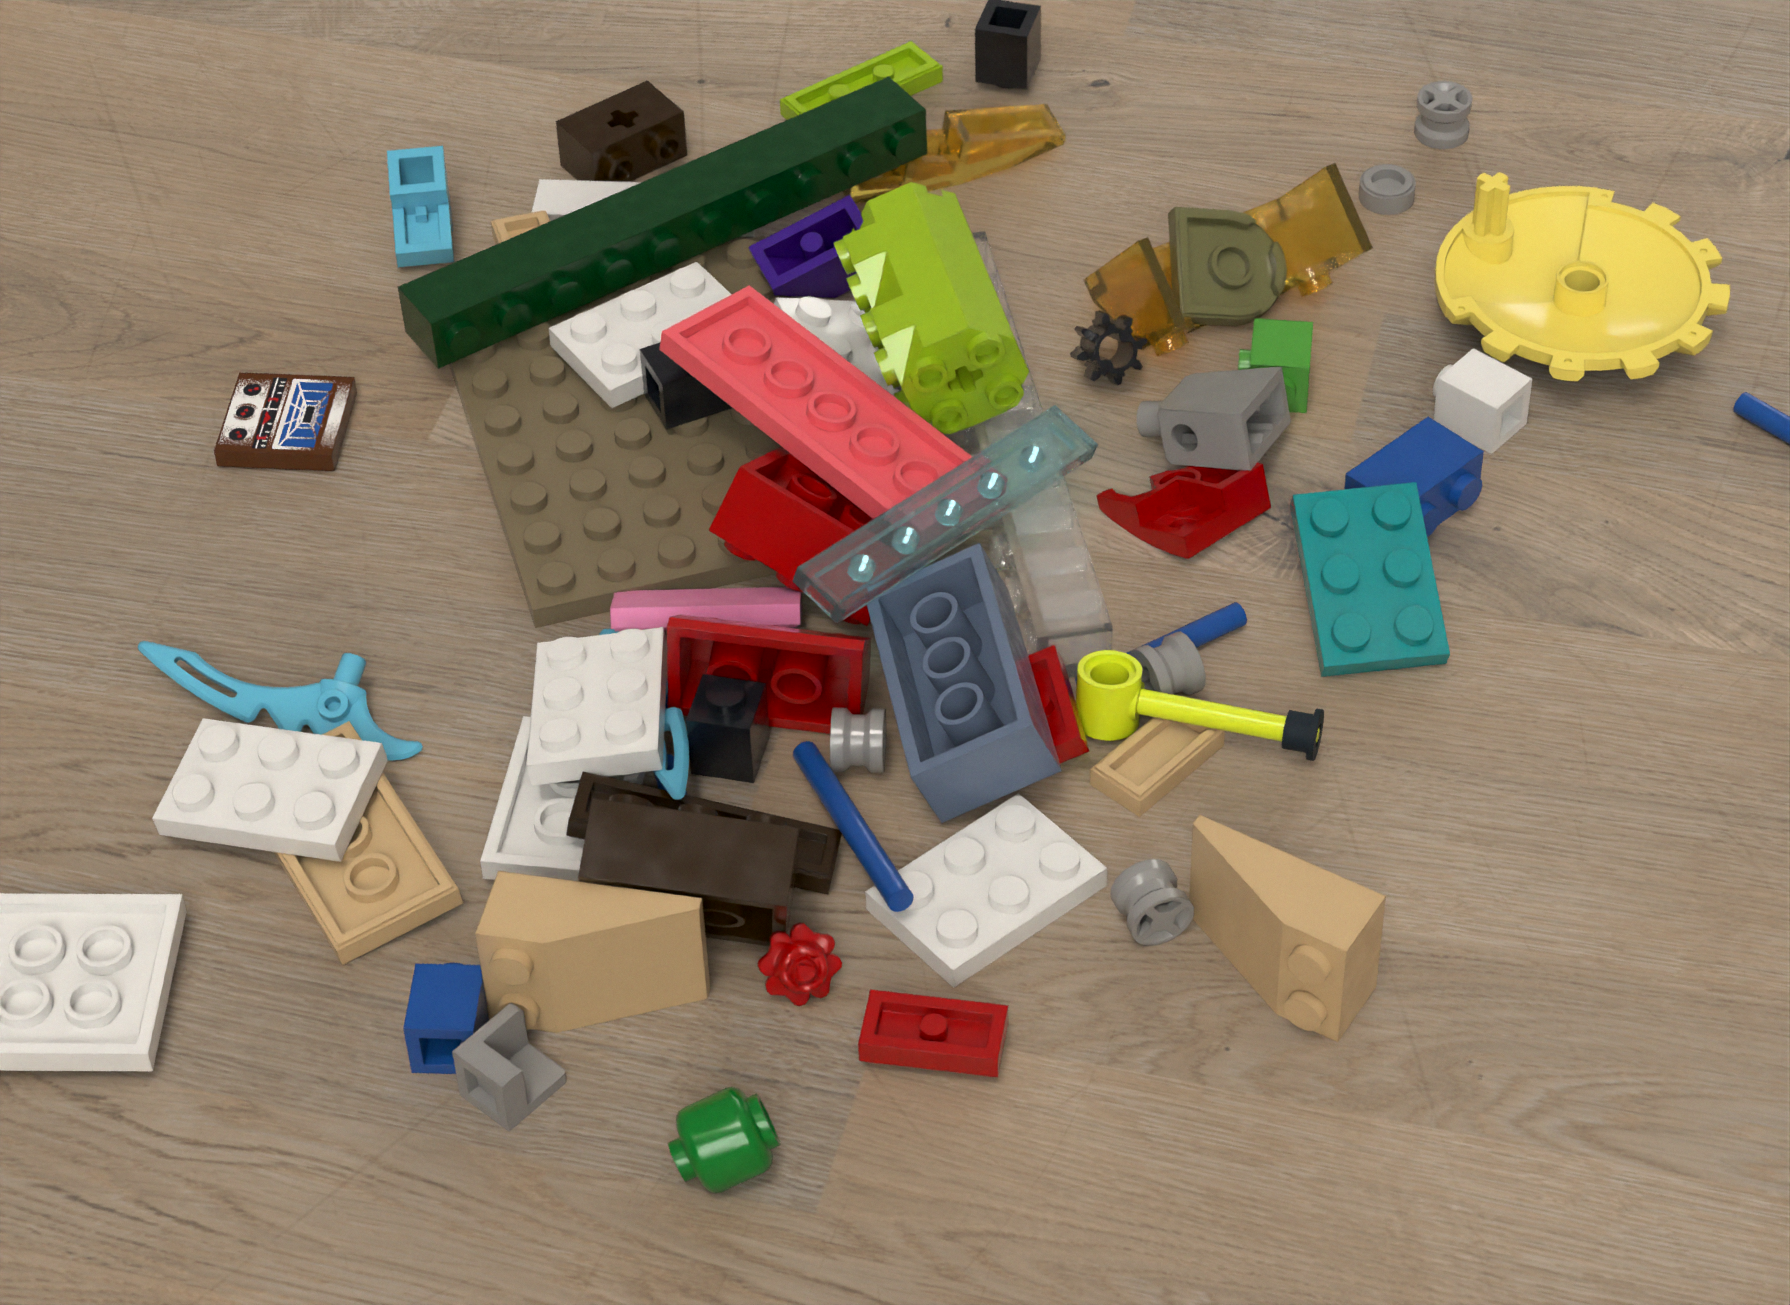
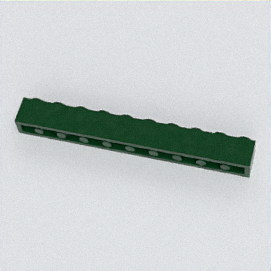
(661, 222)

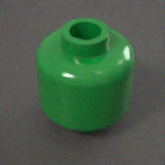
(724, 1140)

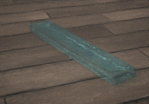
(944, 514)

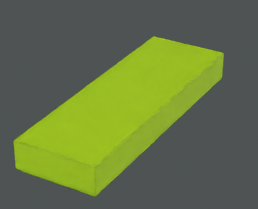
(904, 64)

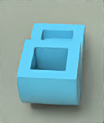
(420, 206)

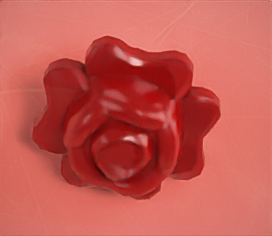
(799, 964)

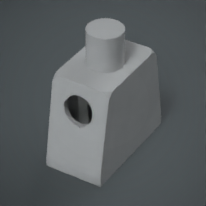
(1219, 418)

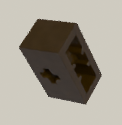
(622, 136)

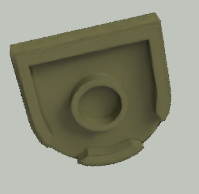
(1223, 266)

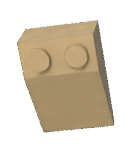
(1287, 926)
(588, 951)

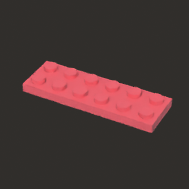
(811, 401)

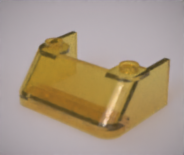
(1310, 222)

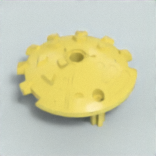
(1577, 280)

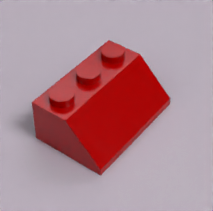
(785, 517)
(801, 668)

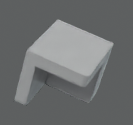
(503, 1071)

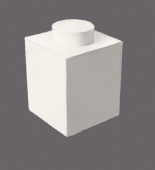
(1482, 400)

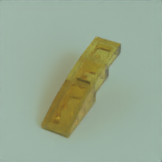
(971, 147)

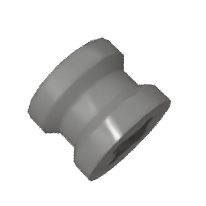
(1443, 114)
(1172, 665)
(858, 740)
(1152, 902)

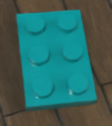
(1369, 579)

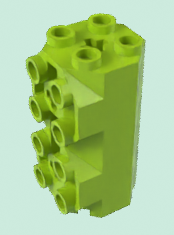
(932, 309)

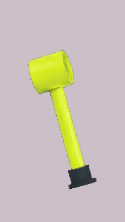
(1114, 697)

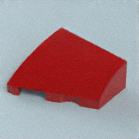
(1189, 507)

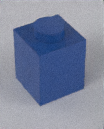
(441, 1013)

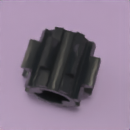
(1126, 352)

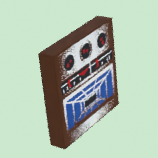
(286, 421)

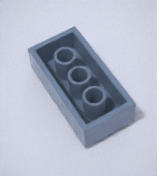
(962, 684)

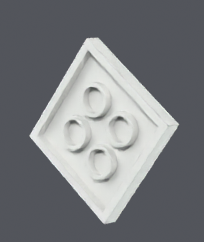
(85, 979)

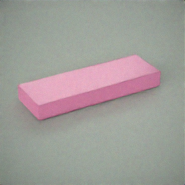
(752, 605)

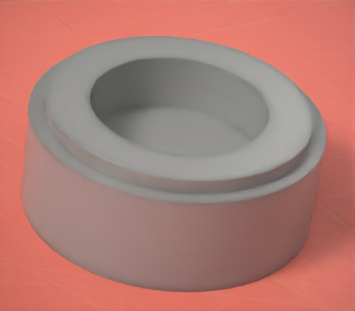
(1387, 189)

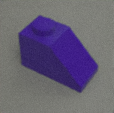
(803, 255)

